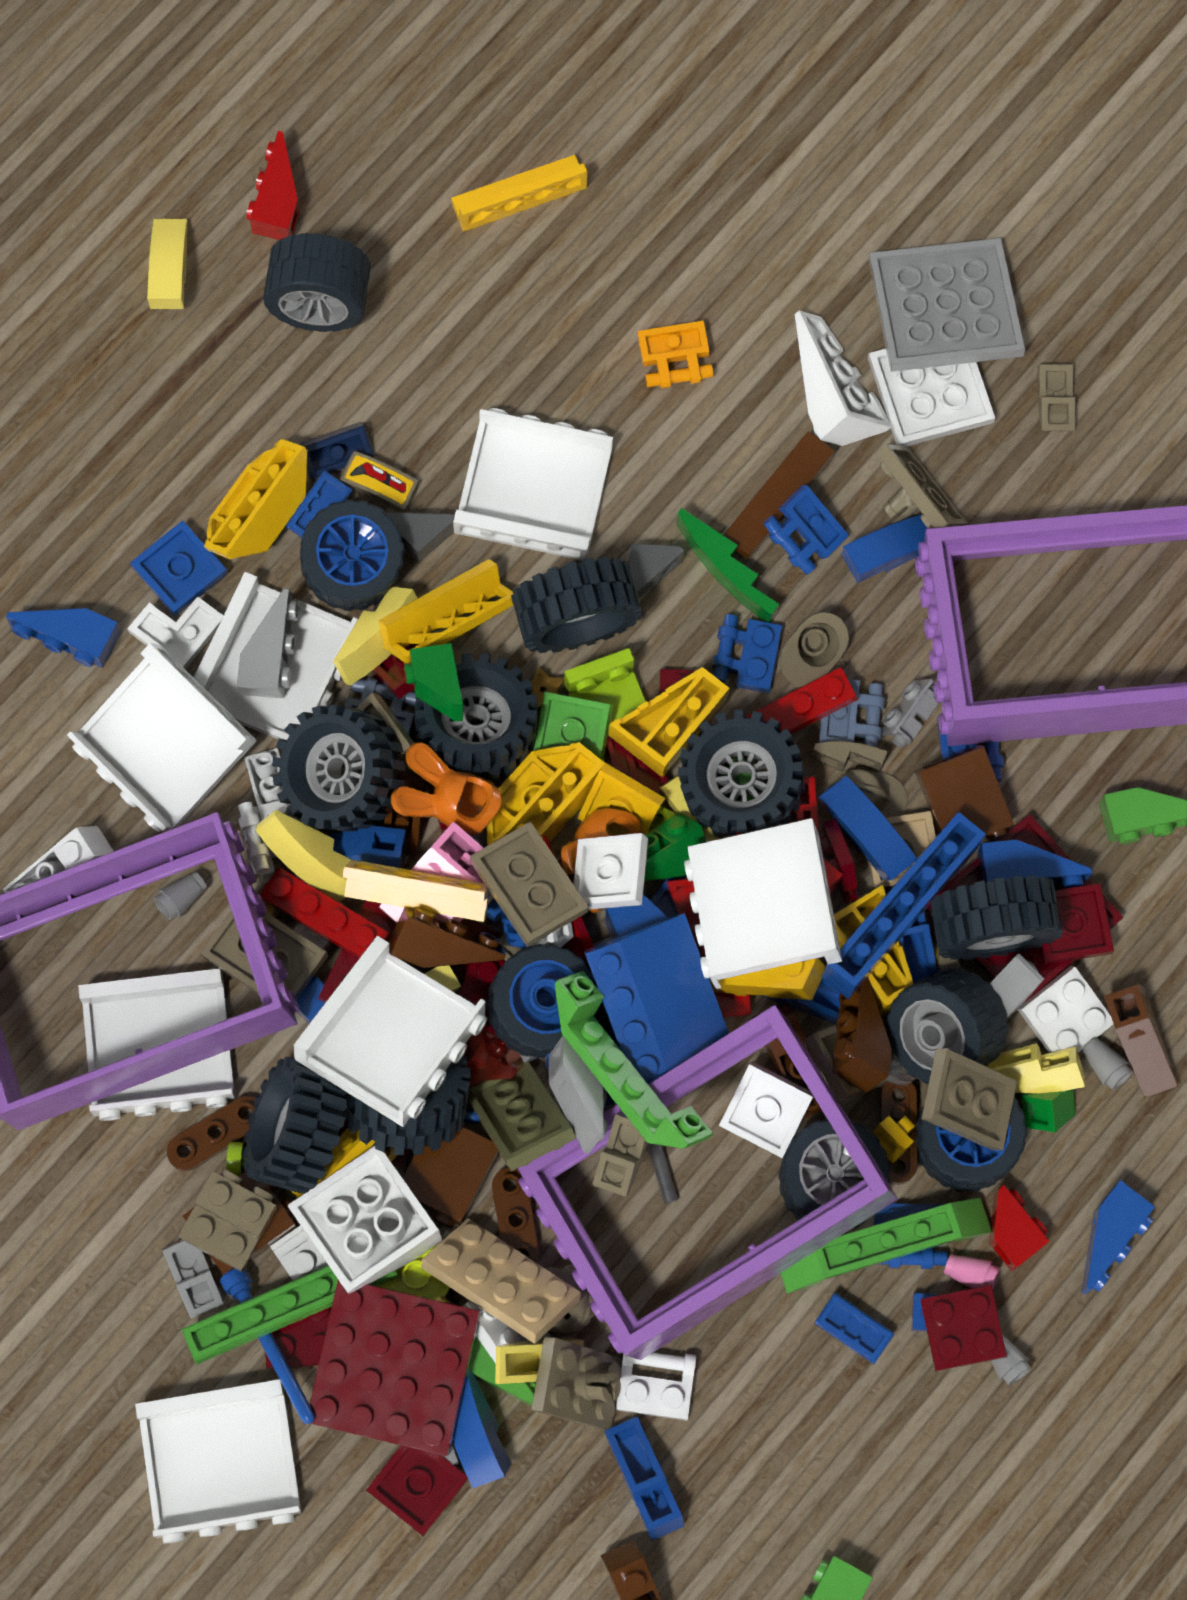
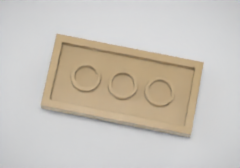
(501, 1280)

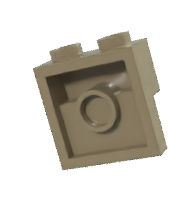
(228, 1219)

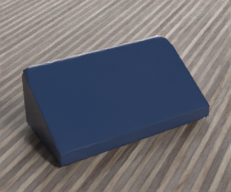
(334, 449)

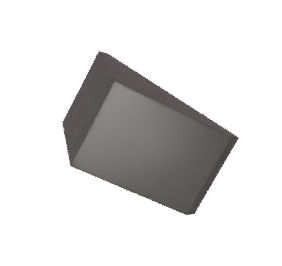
(422, 531)
(652, 564)

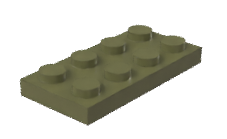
(520, 1116)

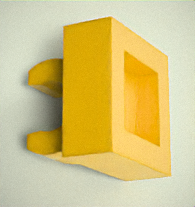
(894, 1136)

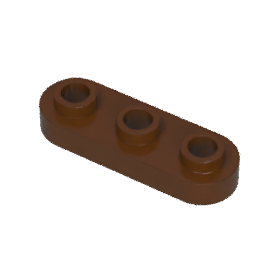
(897, 1112)
(204, 1147)
(511, 1204)

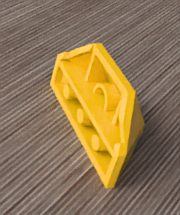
(259, 502)
(545, 790)

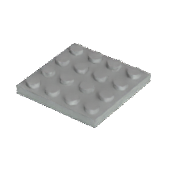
(946, 304)

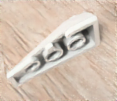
(834, 396)

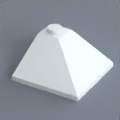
(365, 1221)

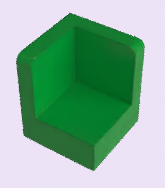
(1048, 1110)

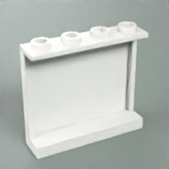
(534, 484)
(312, 666)
(162, 740)
(762, 901)
(148, 1014)
(389, 1034)
(219, 1460)

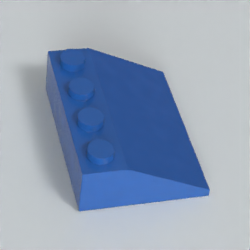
(657, 996)

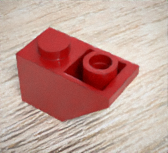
(1014, 1233)

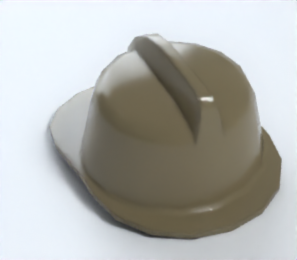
(813, 648)
(880, 788)

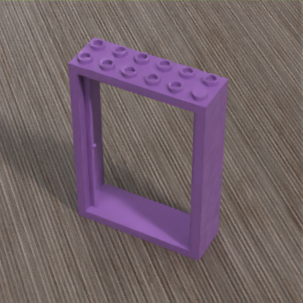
(1042, 715)
(117, 874)
(747, 1272)

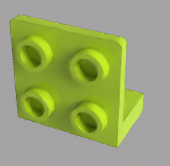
(607, 681)

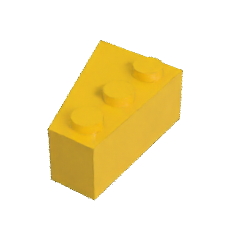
(661, 727)
(893, 972)
(786, 981)

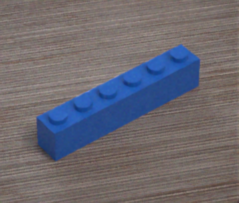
(903, 905)

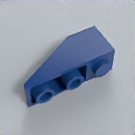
(75, 631)
(373, 845)
(1021, 859)
(1112, 1227)

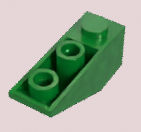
(669, 847)

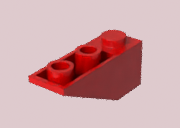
(276, 205)

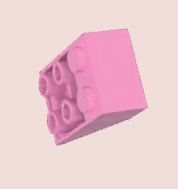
(447, 858)

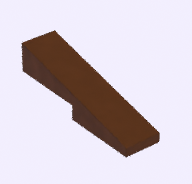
(799, 468)

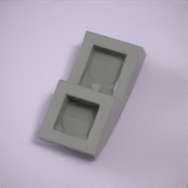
(192, 1278)

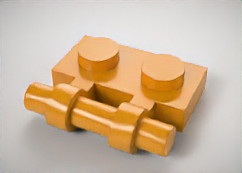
(675, 344)

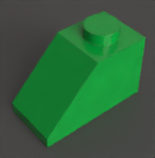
(436, 679)

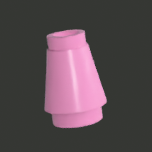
(972, 1271)

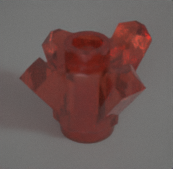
(487, 1059)

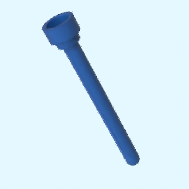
(238, 1286)

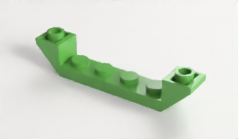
(577, 1004)
(889, 1241)

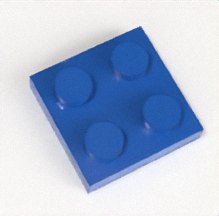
(178, 568)

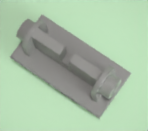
(900, 721)

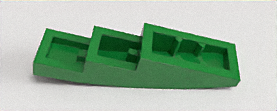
(718, 557)

